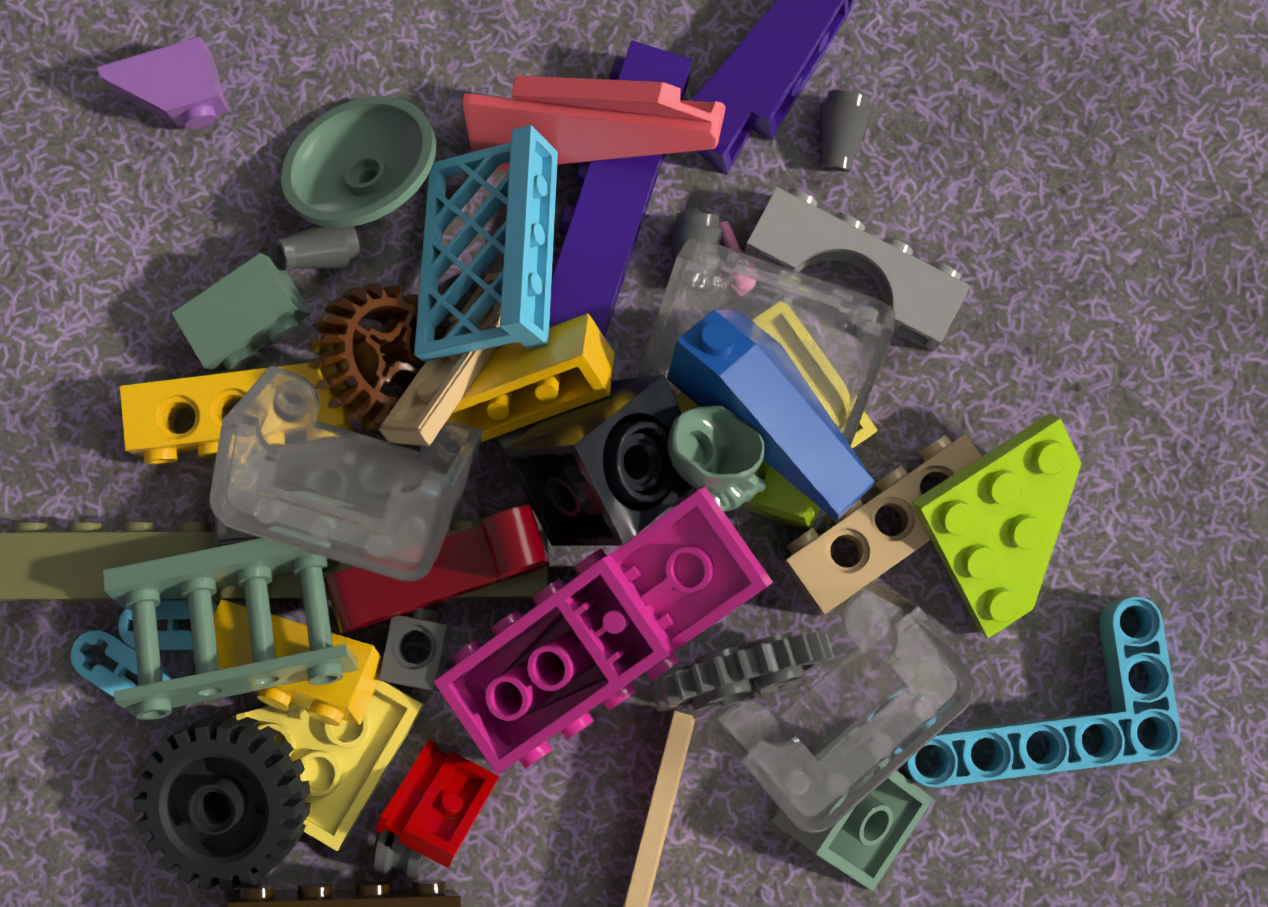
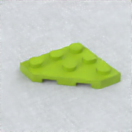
(1002, 521)

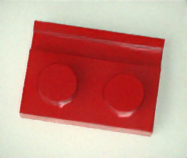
(438, 803)

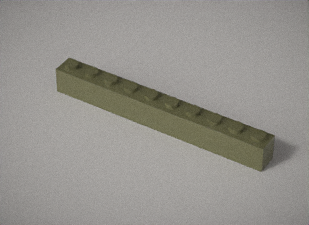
(71, 563)

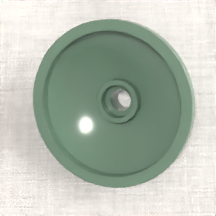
(358, 162)

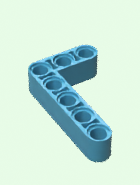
(1066, 732)

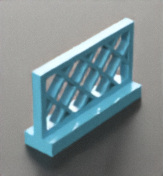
(523, 239)

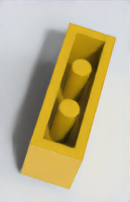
(537, 383)
(326, 703)

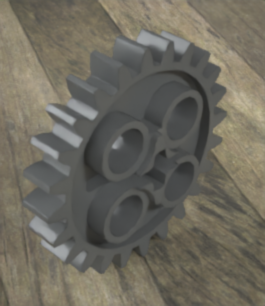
(742, 671)

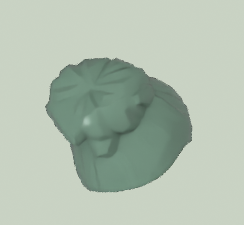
(718, 453)

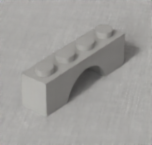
(800, 234)

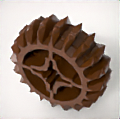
(362, 360)

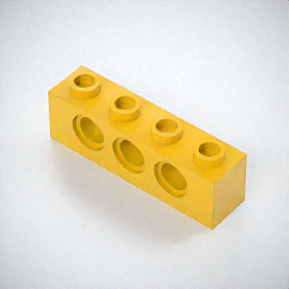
(152, 408)

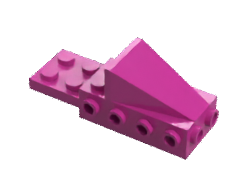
(600, 632)

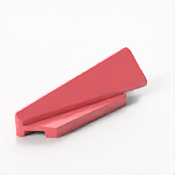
(595, 118)

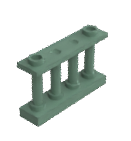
(196, 578)

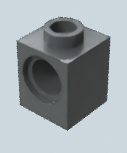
(398, 668)

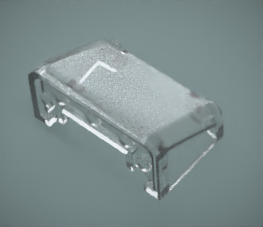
(825, 328)
(334, 487)
(855, 720)

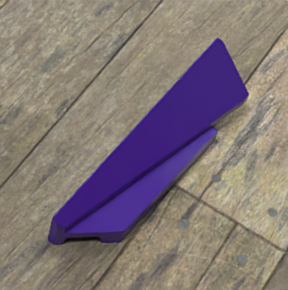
(770, 72)

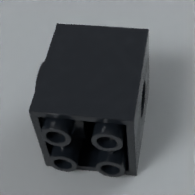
(602, 465)

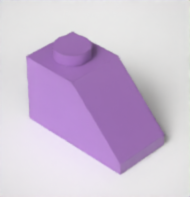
(171, 83)

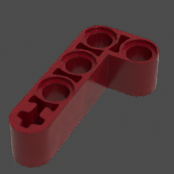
(469, 560)

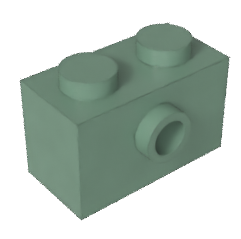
(242, 314)

